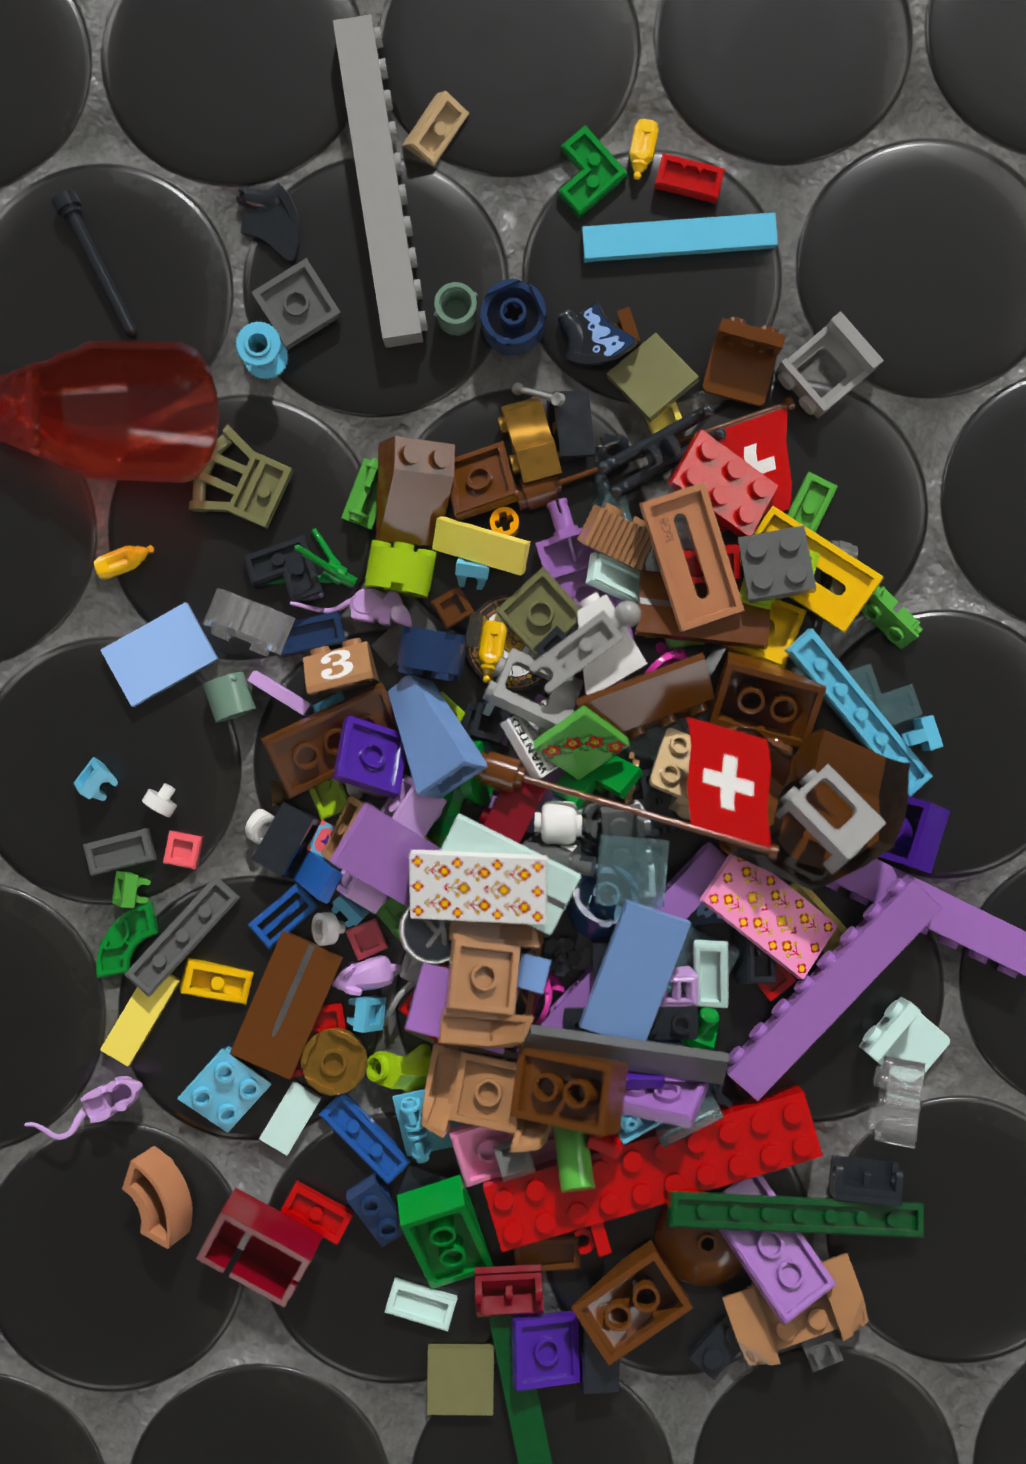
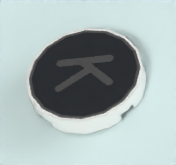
(425, 938)

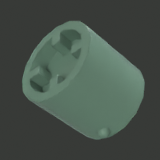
(456, 308)
(229, 697)

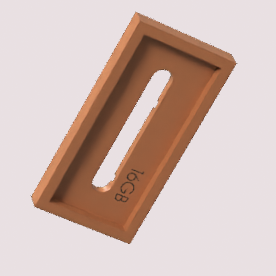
(723, 594)

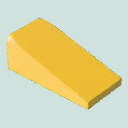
(215, 981)

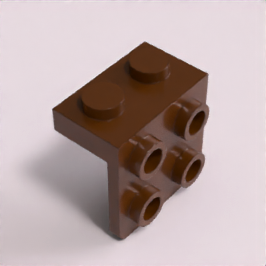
(742, 361)

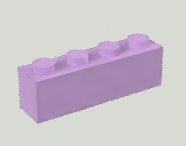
(410, 810)

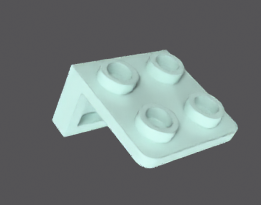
(905, 1035)

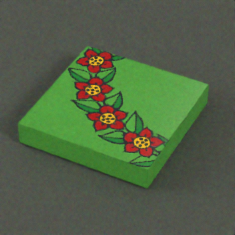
(581, 743)

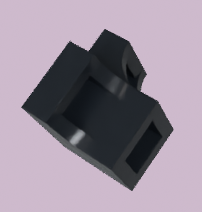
(486, 727)

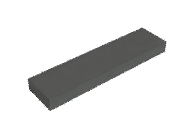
(182, 936)

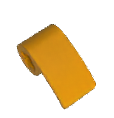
(510, 514)

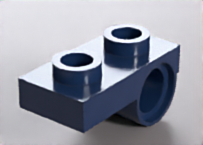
(376, 1209)

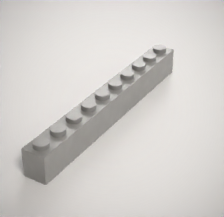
(378, 181)

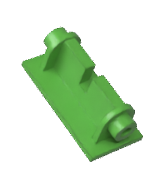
(363, 498)
(898, 627)

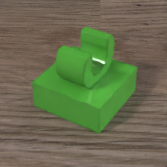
(126, 889)

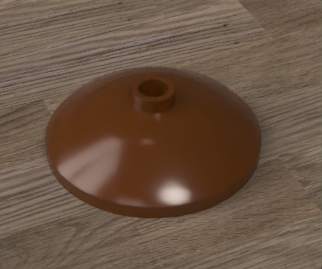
(689, 1259)

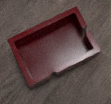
(272, 1246)

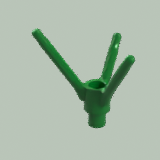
(333, 571)

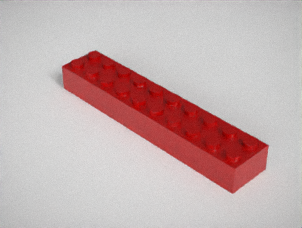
(741, 1145)

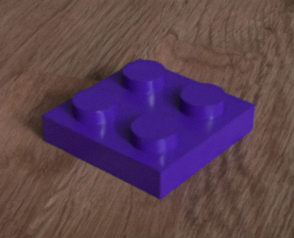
(370, 757)
(545, 1350)

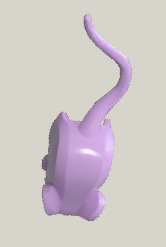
(371, 606)
(366, 975)
(100, 1104)

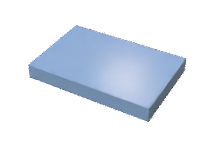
(159, 654)

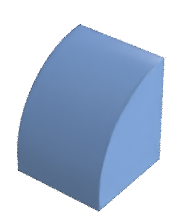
(533, 972)

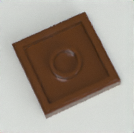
(482, 481)

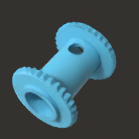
(256, 338)

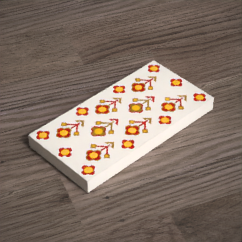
(478, 886)

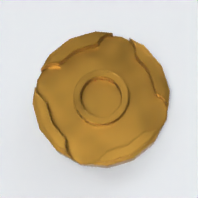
(334, 1061)

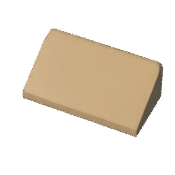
(436, 128)

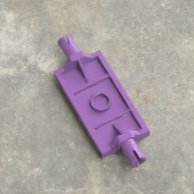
(568, 558)

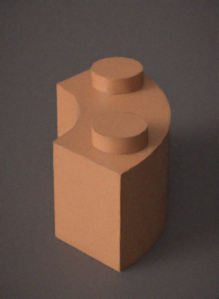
(160, 1196)

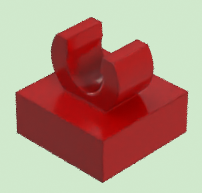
(596, 1240)

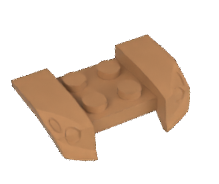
(484, 984)
(477, 1093)
(762, 1333)

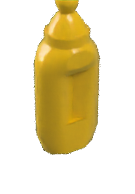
(643, 145)
(120, 561)
(491, 647)

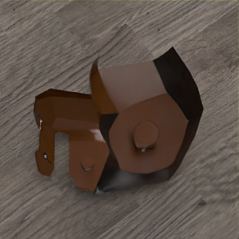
(875, 778)

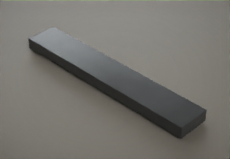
(641, 1055)

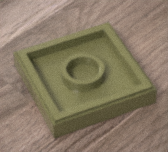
(652, 377)
(538, 609)
(460, 1379)

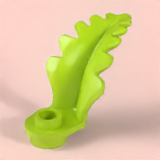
(398, 1071)

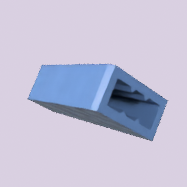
(433, 738)

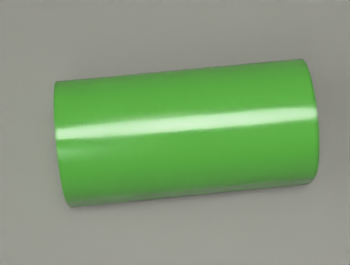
(573, 1160)

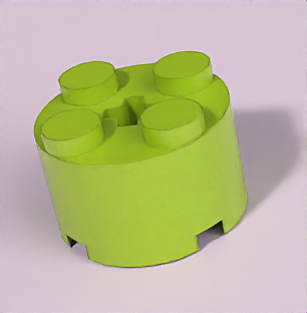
(400, 569)

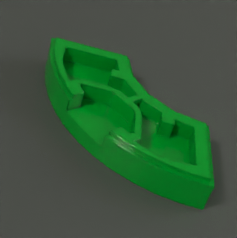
(123, 938)

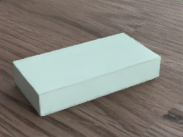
(613, 577)
(712, 973)
(290, 1117)
(421, 1304)

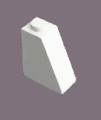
(618, 660)

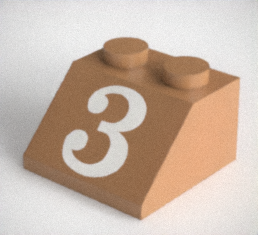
(340, 668)

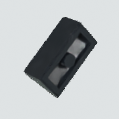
(752, 964)

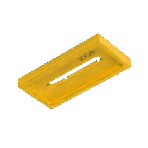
(854, 575)

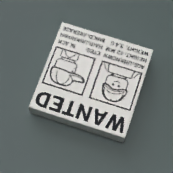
(521, 735)

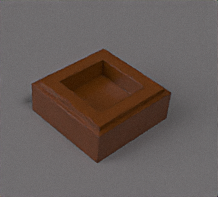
(452, 607)

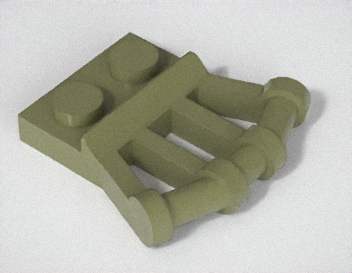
(259, 487)

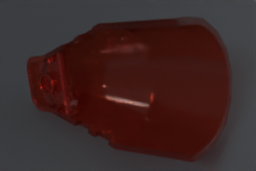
(115, 411)

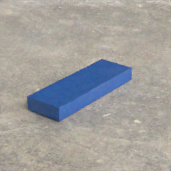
(365, 1137)

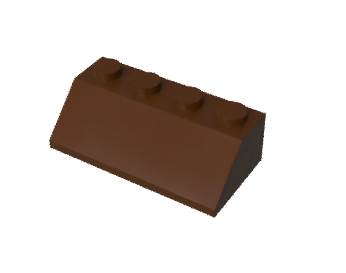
(654, 698)

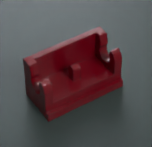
(509, 1290)

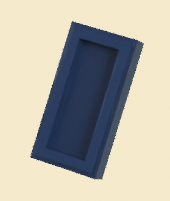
(314, 633)

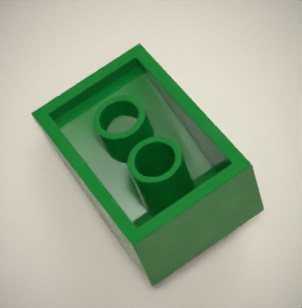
(443, 1231)

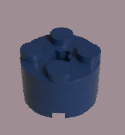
(522, 301)
(431, 651)
(591, 918)

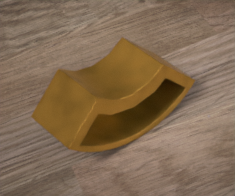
(530, 440)

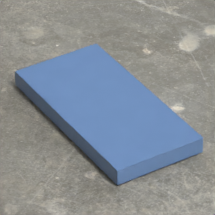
(634, 972)

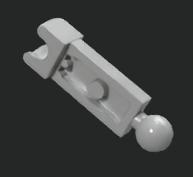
(586, 644)

